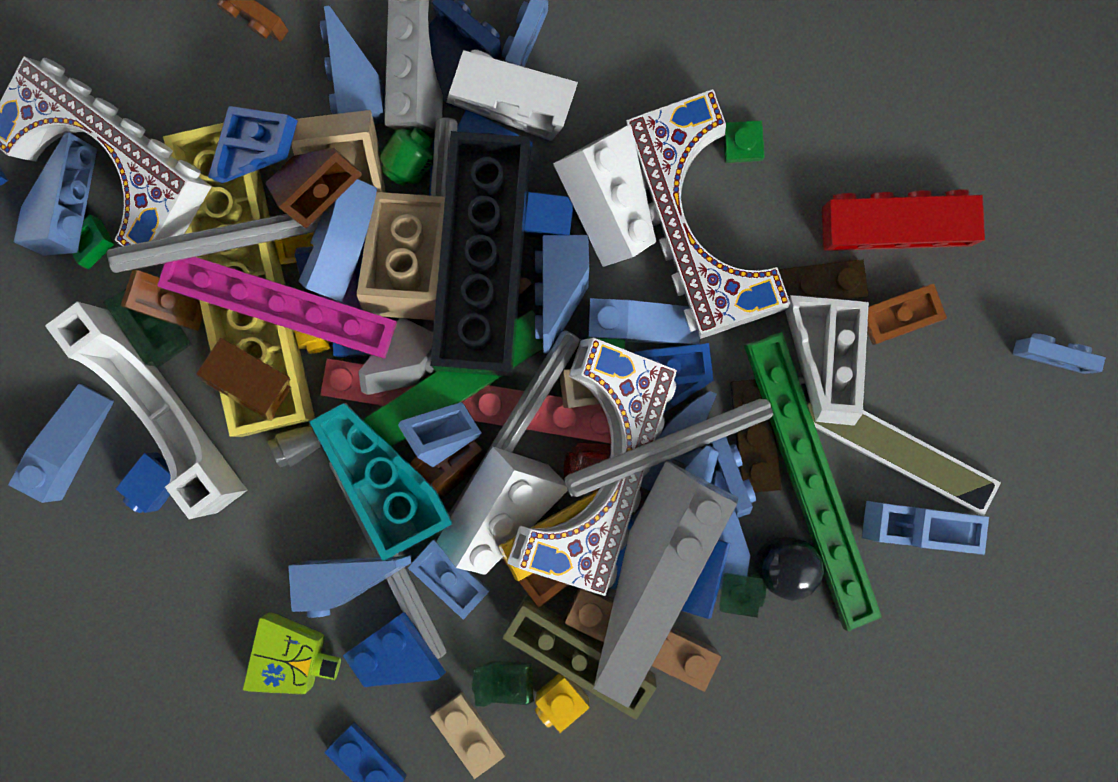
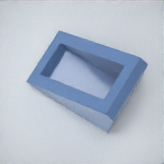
(440, 432)

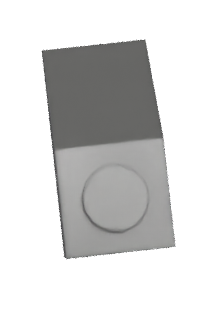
(405, 362)

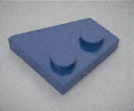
(251, 142)
(692, 368)
(394, 656)

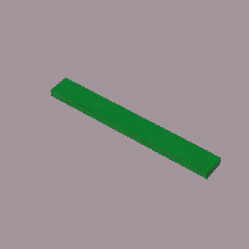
(813, 481)

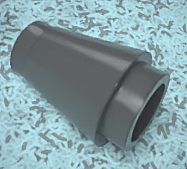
(294, 445)

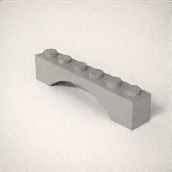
(411, 81)

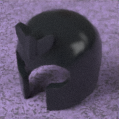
(791, 568)

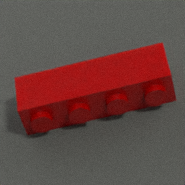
(903, 221)

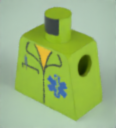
(287, 657)

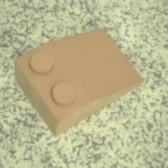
(350, 134)
(402, 256)

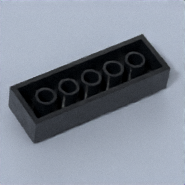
(481, 254)

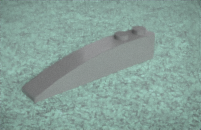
(658, 573)

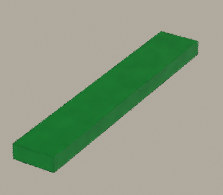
(447, 387)

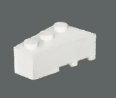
(512, 94)
(609, 195)
(831, 354)
(501, 497)

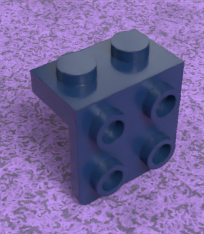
(451, 34)

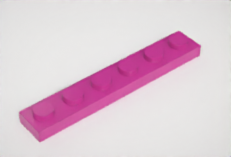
(279, 304)

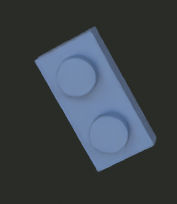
(531, 20)
(1073, 358)
(728, 463)
(455, 586)

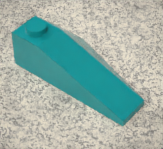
(383, 487)

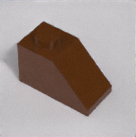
(311, 183)

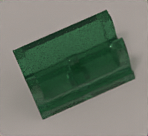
(151, 337)

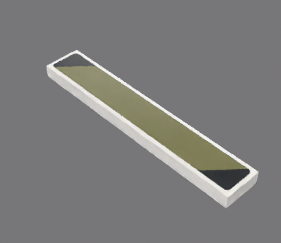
(913, 459)

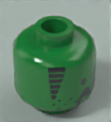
(407, 156)

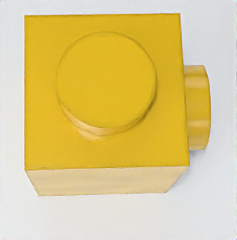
(560, 702)

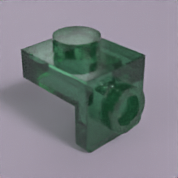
(742, 594)
(503, 683)

